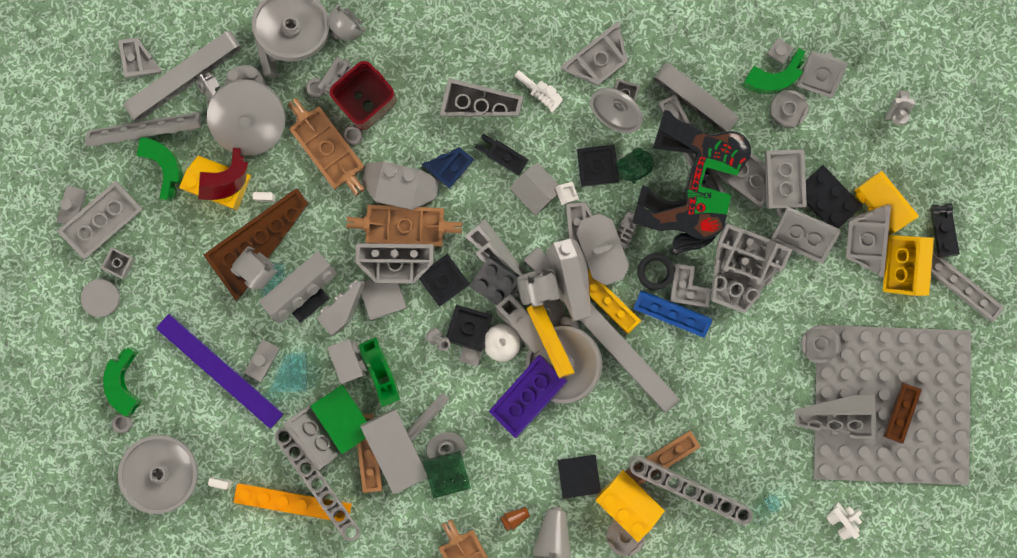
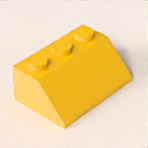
(190, 181)
(880, 191)
(908, 265)
(630, 505)

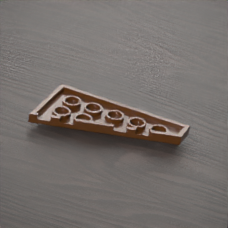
(261, 233)

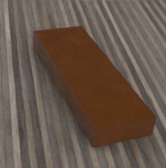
(902, 413)

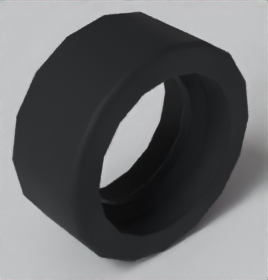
(657, 257)

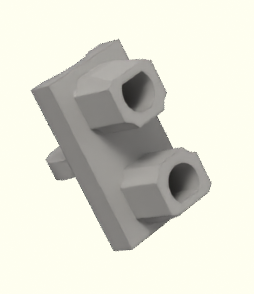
(900, 108)

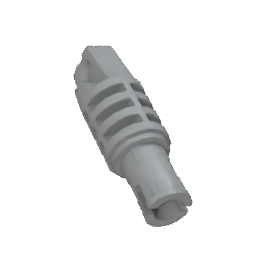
(626, 230)

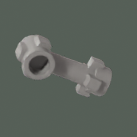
(434, 336)

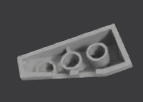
(846, 415)

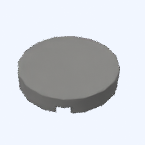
(783, 108)
(100, 298)
(821, 344)
(618, 540)

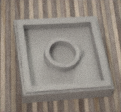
(822, 74)
(382, 299)

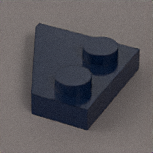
(449, 166)

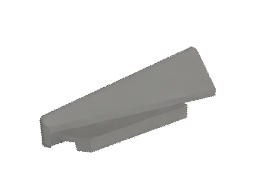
(490, 244)

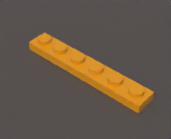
(285, 501)

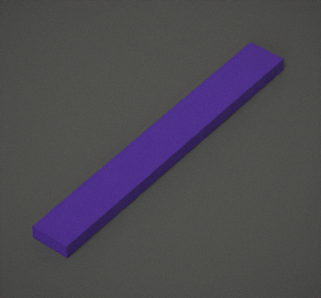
(219, 371)

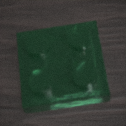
(447, 474)

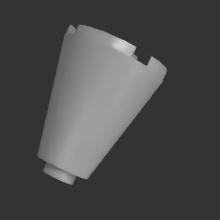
(553, 536)

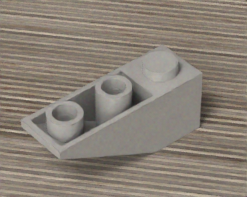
(340, 313)
(518, 319)

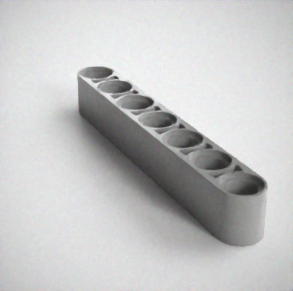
(182, 76)
(321, 493)
(698, 493)

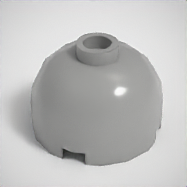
(344, 24)

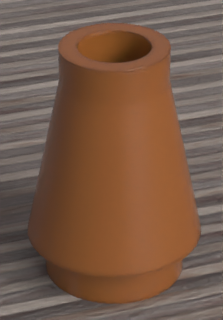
(514, 518)

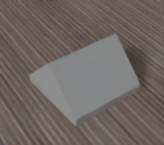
(535, 188)

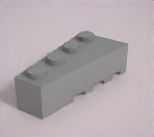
(478, 101)

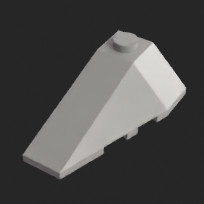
(572, 276)

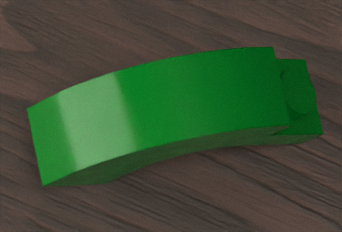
(771, 83)
(170, 165)
(380, 371)
(114, 383)

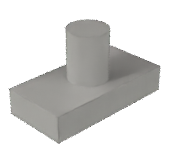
(268, 64)
(71, 203)
(262, 360)

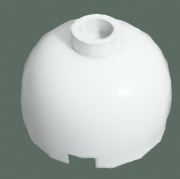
(502, 343)

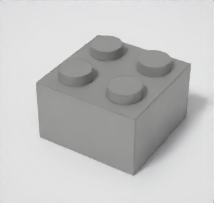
(347, 361)

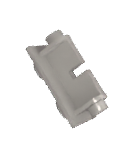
(335, 72)
(208, 84)

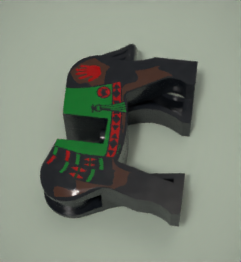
(703, 209)

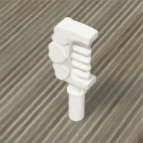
(543, 92)

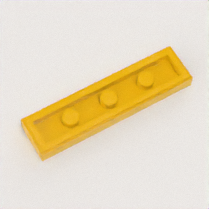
(612, 305)
(550, 341)

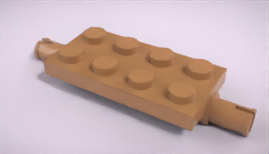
(326, 147)
(404, 226)
(461, 545)

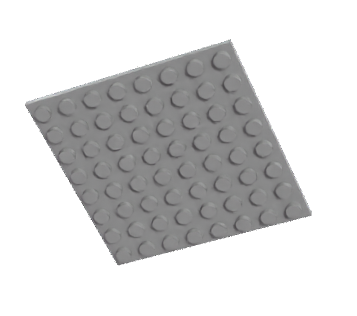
(876, 364)

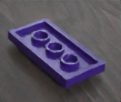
(528, 396)

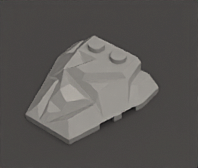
(744, 266)

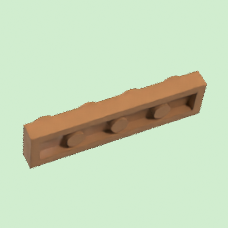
(668, 454)
(369, 466)

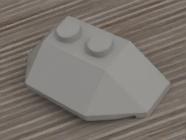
(399, 185)
(394, 261)

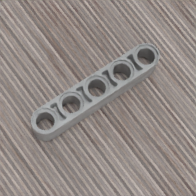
(696, 98)

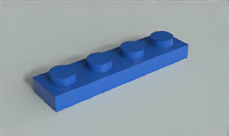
(672, 313)

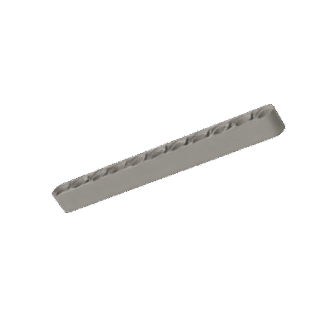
(615, 345)

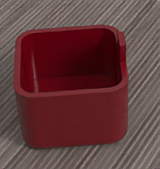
(372, 86)

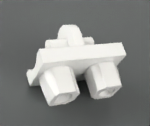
(839, 514)

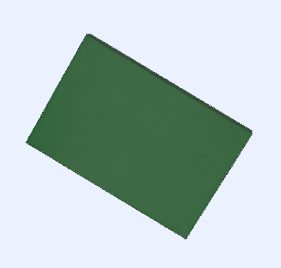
(340, 418)

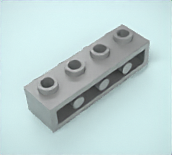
(298, 287)

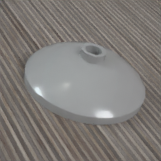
(616, 110)

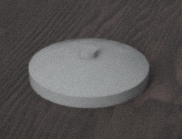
(290, 28)
(246, 117)
(584, 358)
(158, 474)

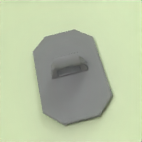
(602, 249)

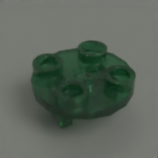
(635, 165)

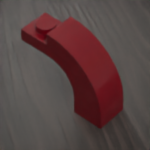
(225, 183)

